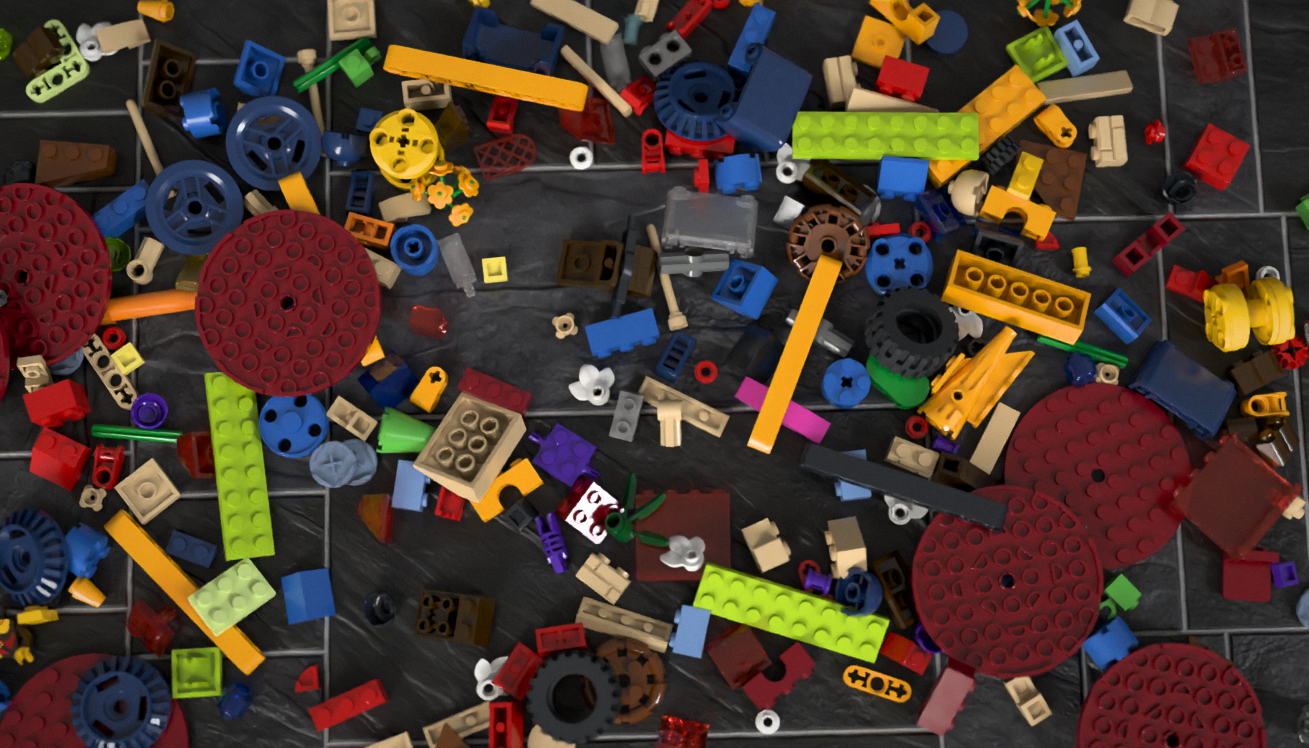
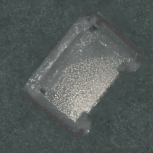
(710, 221)

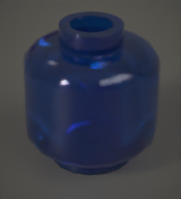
(1080, 369)
(234, 701)

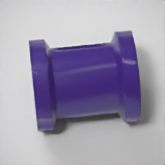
(941, 444)
(817, 581)

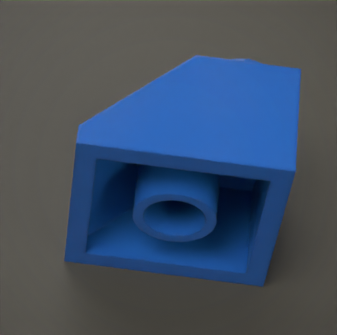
(901, 177)
(745, 288)

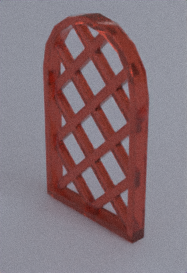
(506, 163)

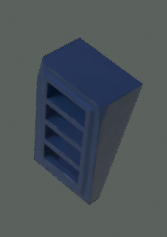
(359, 207)
(669, 369)

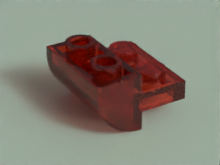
(1218, 56)
(738, 655)

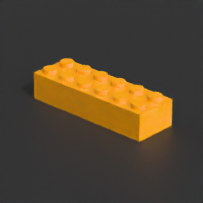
(999, 111)
(1016, 297)

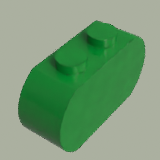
(903, 392)

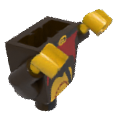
(14, 638)

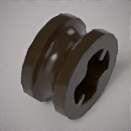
(977, 341)

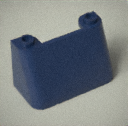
(510, 46)
(767, 102)
(1184, 388)

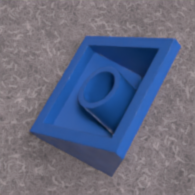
(258, 70)
(1123, 316)
(308, 595)

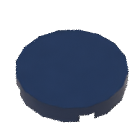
(949, 33)

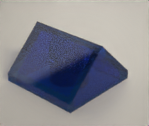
(939, 213)
(389, 381)

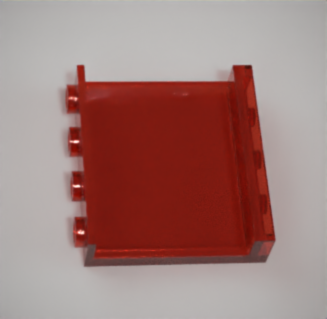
(1234, 496)
(686, 516)

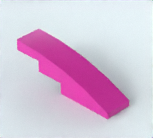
(795, 418)

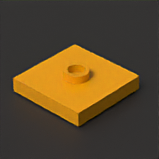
(876, 41)

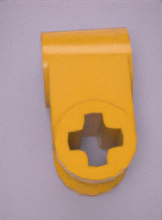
(1055, 123)
(428, 394)
(1268, 405)

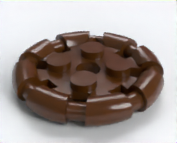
(828, 230)
(637, 674)

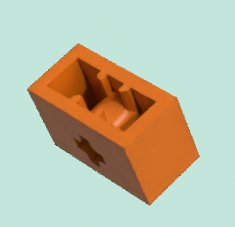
(370, 231)

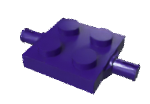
(564, 455)

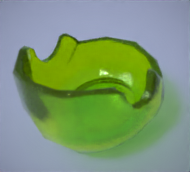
(119, 253)

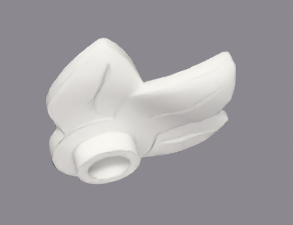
(88, 39)
(796, 166)
(968, 323)
(592, 381)
(910, 510)
(685, 552)
(485, 674)

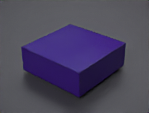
(1284, 574)

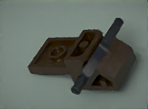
(609, 265)

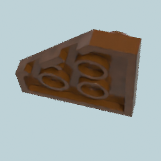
(1059, 177)

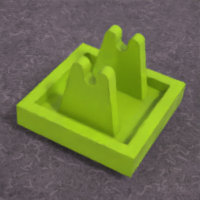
(1037, 54)
(197, 672)

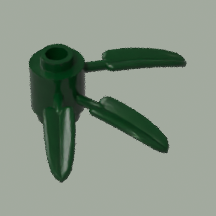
(623, 528)

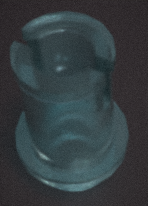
(631, 29)

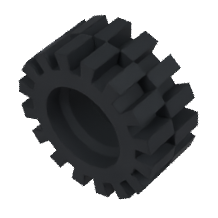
(1001, 154)

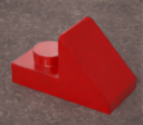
(639, 94)
(502, 114)
(1189, 282)
(905, 653)

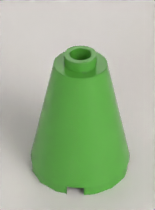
(402, 433)

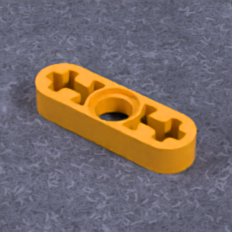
(895, 683)

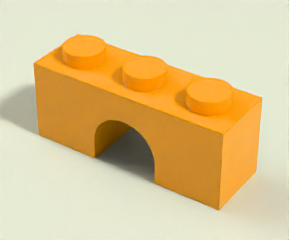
(915, 23)
(1036, 217)
(520, 475)

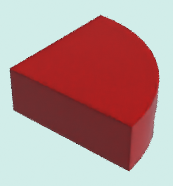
(1048, 243)
(308, 680)

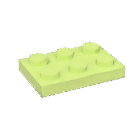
(231, 596)

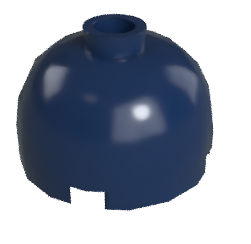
(344, 147)
(860, 591)

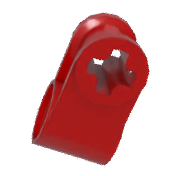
(652, 156)
(108, 461)

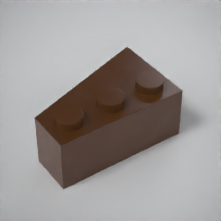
(73, 162)

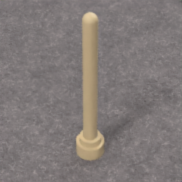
(308, 59)
(146, 141)
(676, 319)

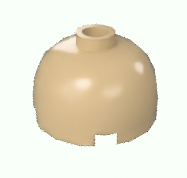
(968, 191)

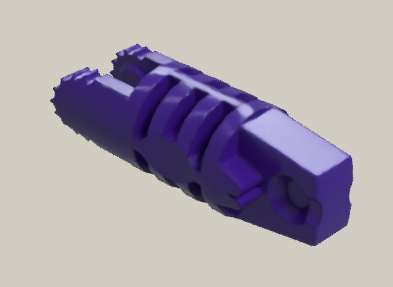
(553, 542)

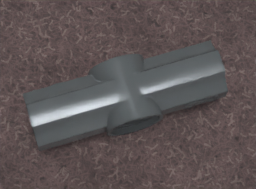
(693, 261)
(826, 335)

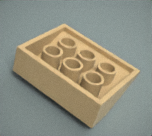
(471, 446)

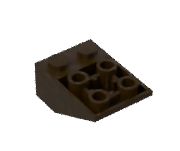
(455, 617)

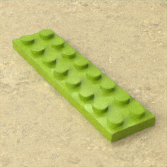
(885, 134)
(239, 468)
(789, 612)

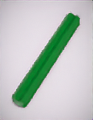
(329, 65)
(1097, 353)
(135, 433)

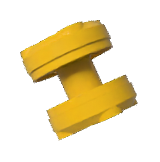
(406, 148)
(1265, 311)

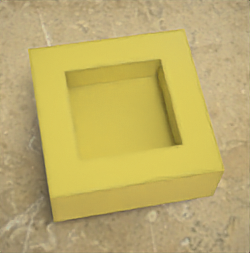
(495, 269)
(127, 358)

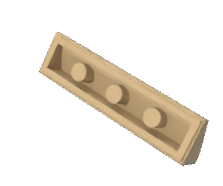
(1085, 87)
(868, 101)
(623, 623)

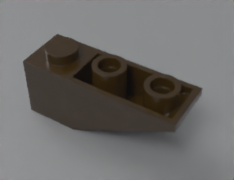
(452, 127)
(960, 474)

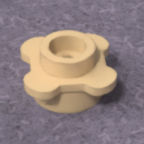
(565, 319)
(1113, 371)
(88, 492)

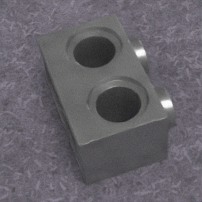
(667, 58)
(626, 415)

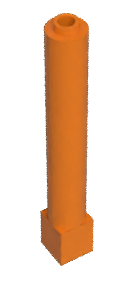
(148, 305)

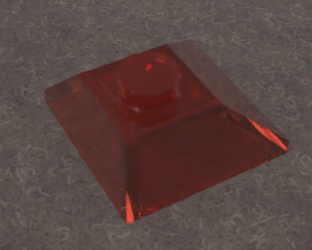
(591, 124)
(196, 454)
(378, 515)

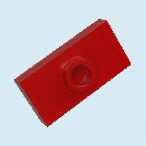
(878, 231)

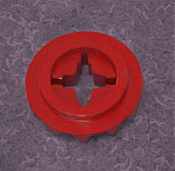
(1299, 357)

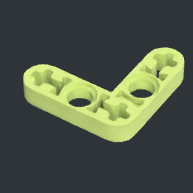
(68, 63)

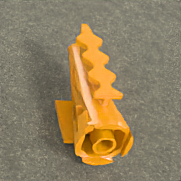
(976, 381)

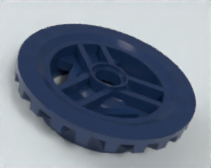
(674, 89)
(246, 135)
(190, 179)
(43, 577)
(136, 680)

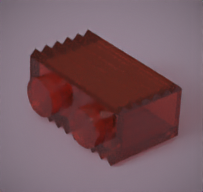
(428, 322)

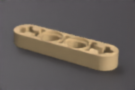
(108, 371)

